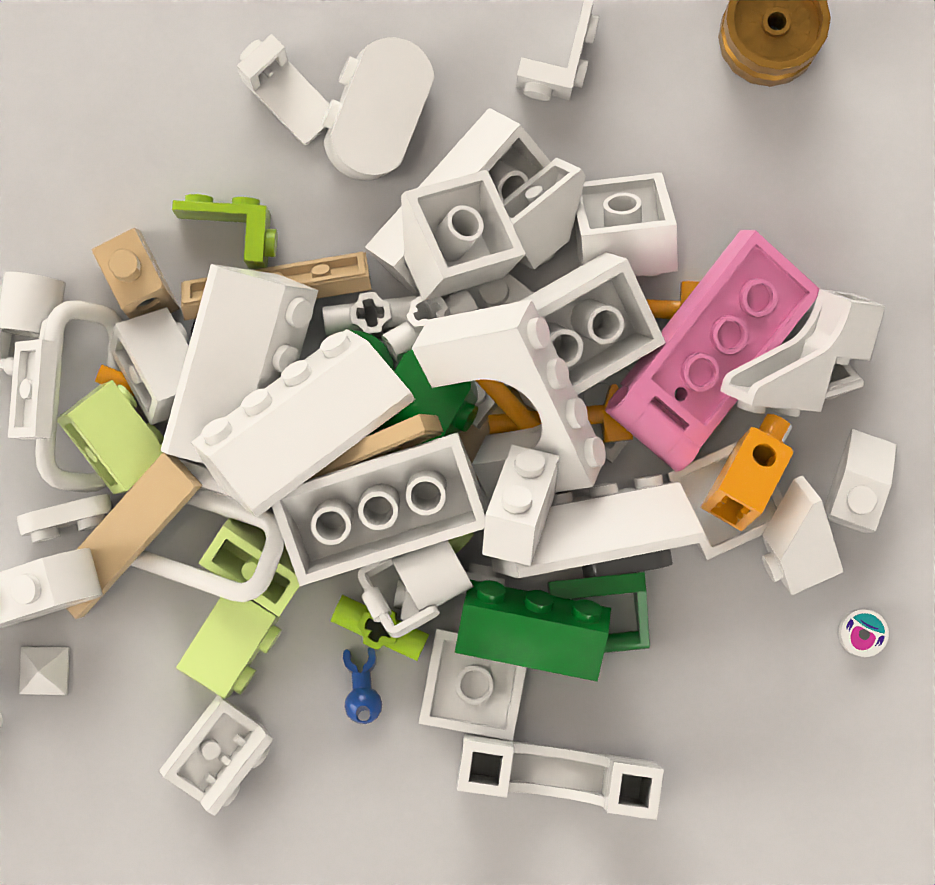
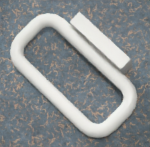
(38, 387)
(216, 500)

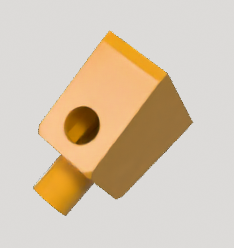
(750, 473)

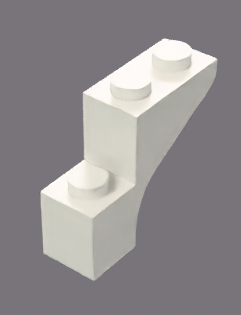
(800, 370)

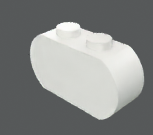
(377, 108)
(47, 586)

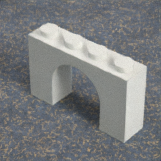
(515, 348)
(605, 780)

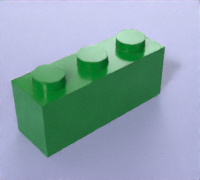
(533, 630)

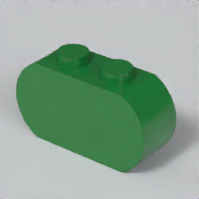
(451, 403)

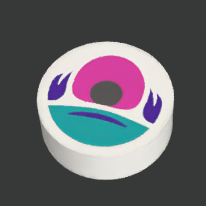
(863, 633)

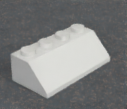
(490, 144)
(240, 343)
(301, 421)
(381, 509)
(611, 526)

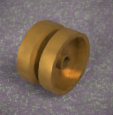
(767, 54)

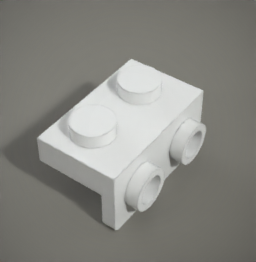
(217, 755)

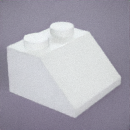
(628, 220)
(457, 235)

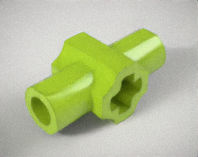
(355, 618)

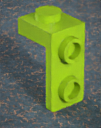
(259, 238)

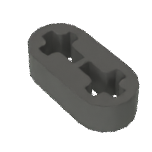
(629, 564)

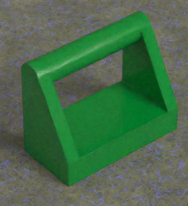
(612, 585)

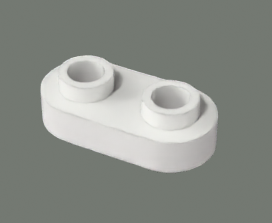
(46, 522)

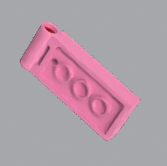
(730, 318)

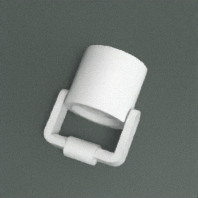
(24, 309)
(430, 577)

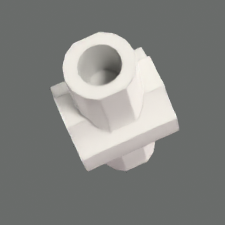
(346, 316)
(403, 337)

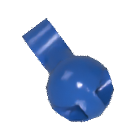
(362, 695)

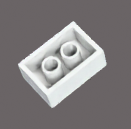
(597, 320)

